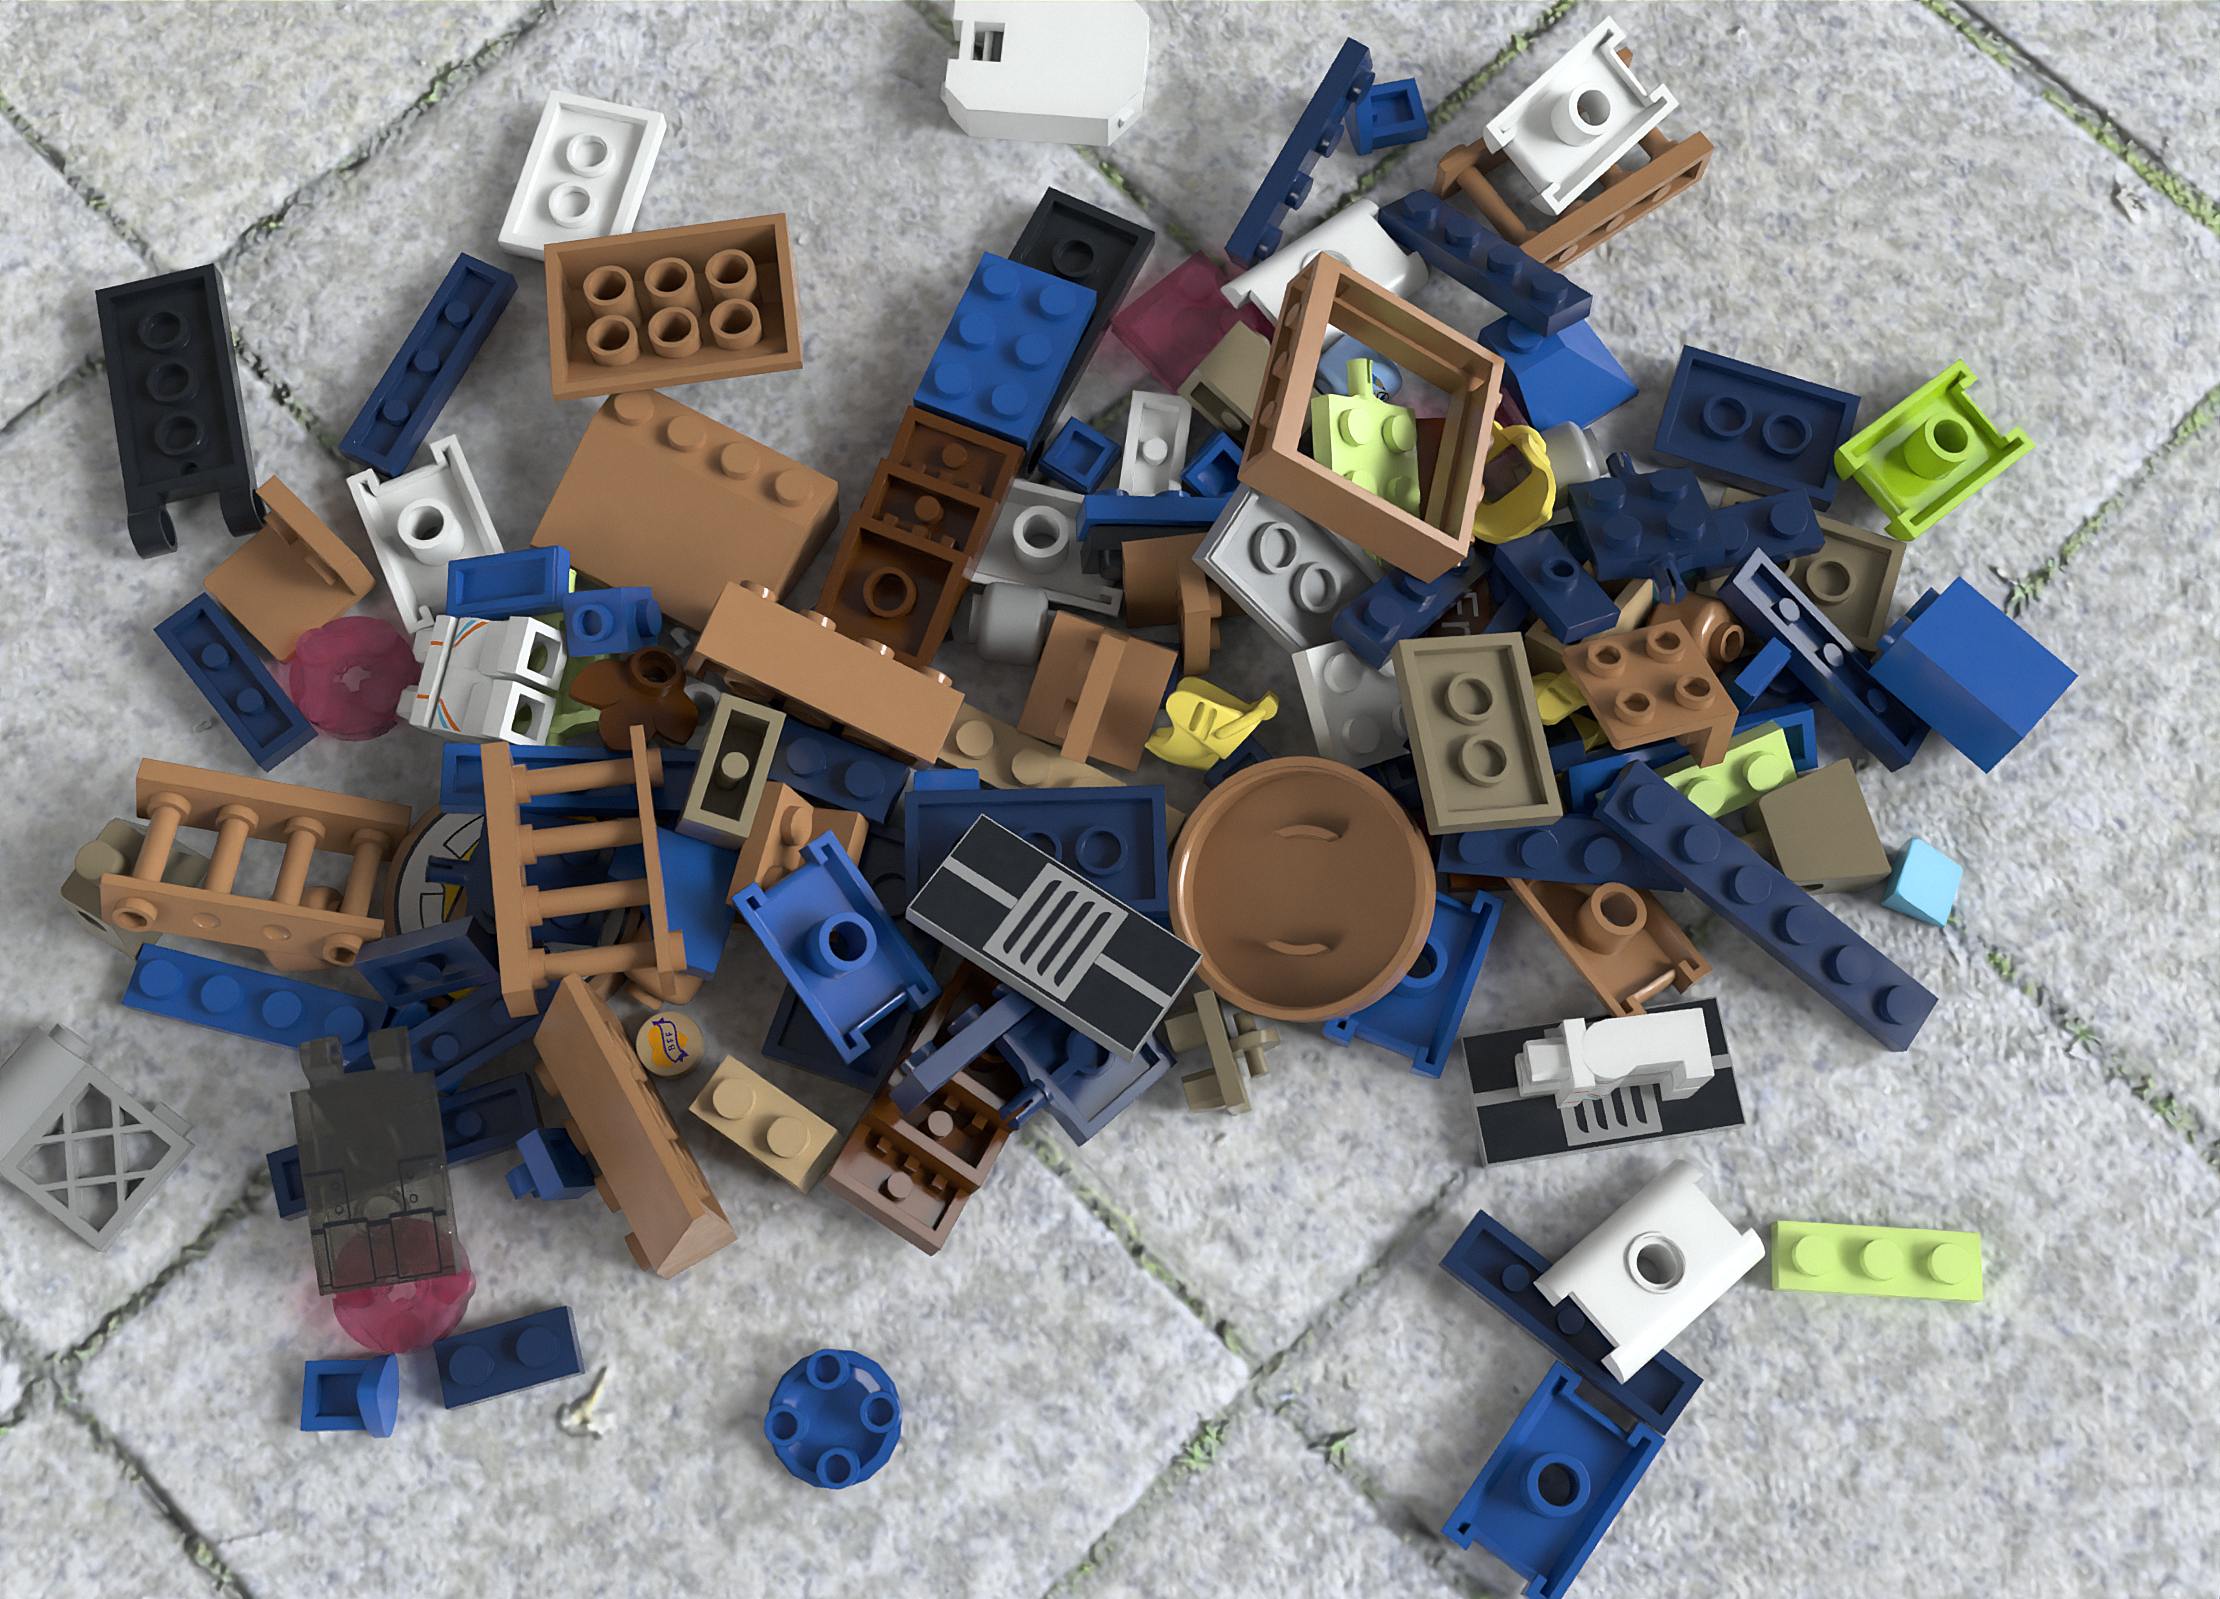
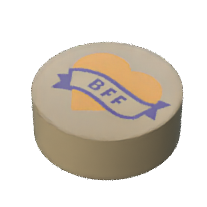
(670, 1045)

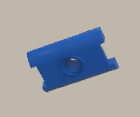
(795, 927)
(1425, 1013)
(1504, 1502)

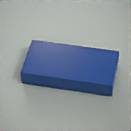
(508, 584)

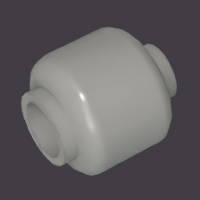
(1573, 459)
(1010, 623)

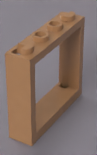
(1422, 344)

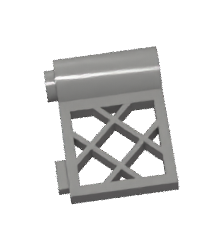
(41, 1091)

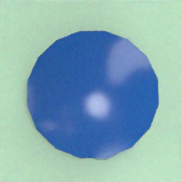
(834, 1418)

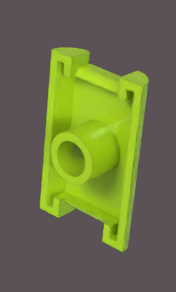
(1929, 453)

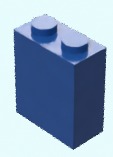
(1970, 672)

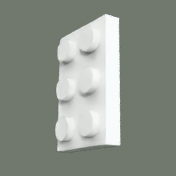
(581, 173)

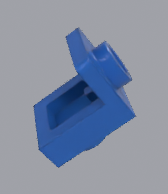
(611, 620)

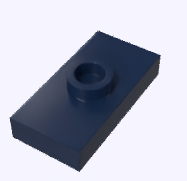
(1556, 586)

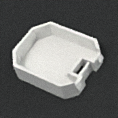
(1063, 70)

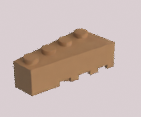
(824, 675)

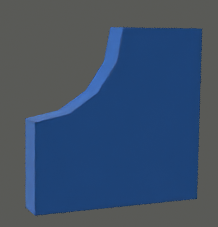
(695, 893)

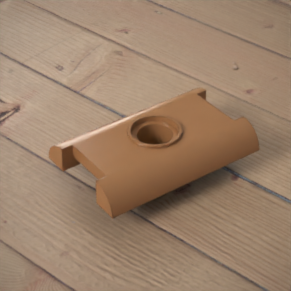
(1618, 961)

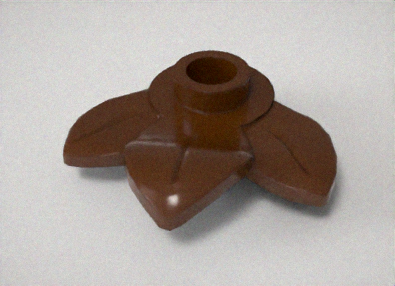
(631, 700)

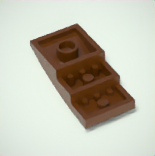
(919, 536)
(925, 1165)

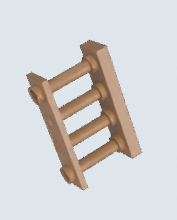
(1580, 224)
(265, 811)
(524, 906)

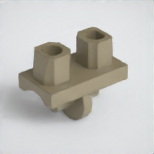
(1206, 1026)

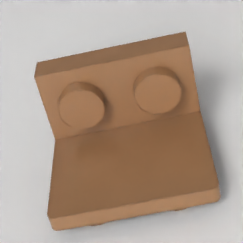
(289, 575)
(1654, 688)

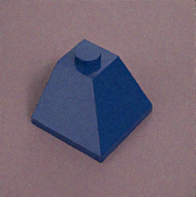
(1558, 376)

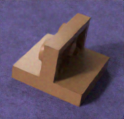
(1170, 588)
(1096, 691)
(782, 828)

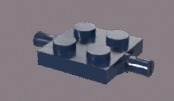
(1646, 525)
(549, 873)
(1075, 1075)

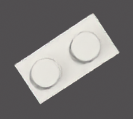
(1155, 443)

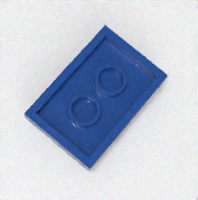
(1005, 350)

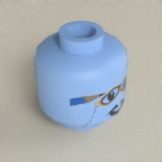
(1332, 369)

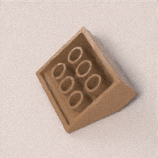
(672, 307)
(684, 507)
(629, 1132)

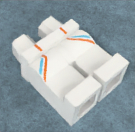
(480, 679)
(1618, 1053)

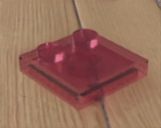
(1183, 321)

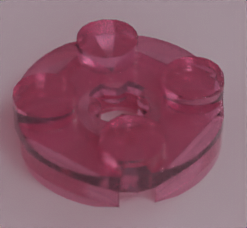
(329, 653)
(407, 1324)

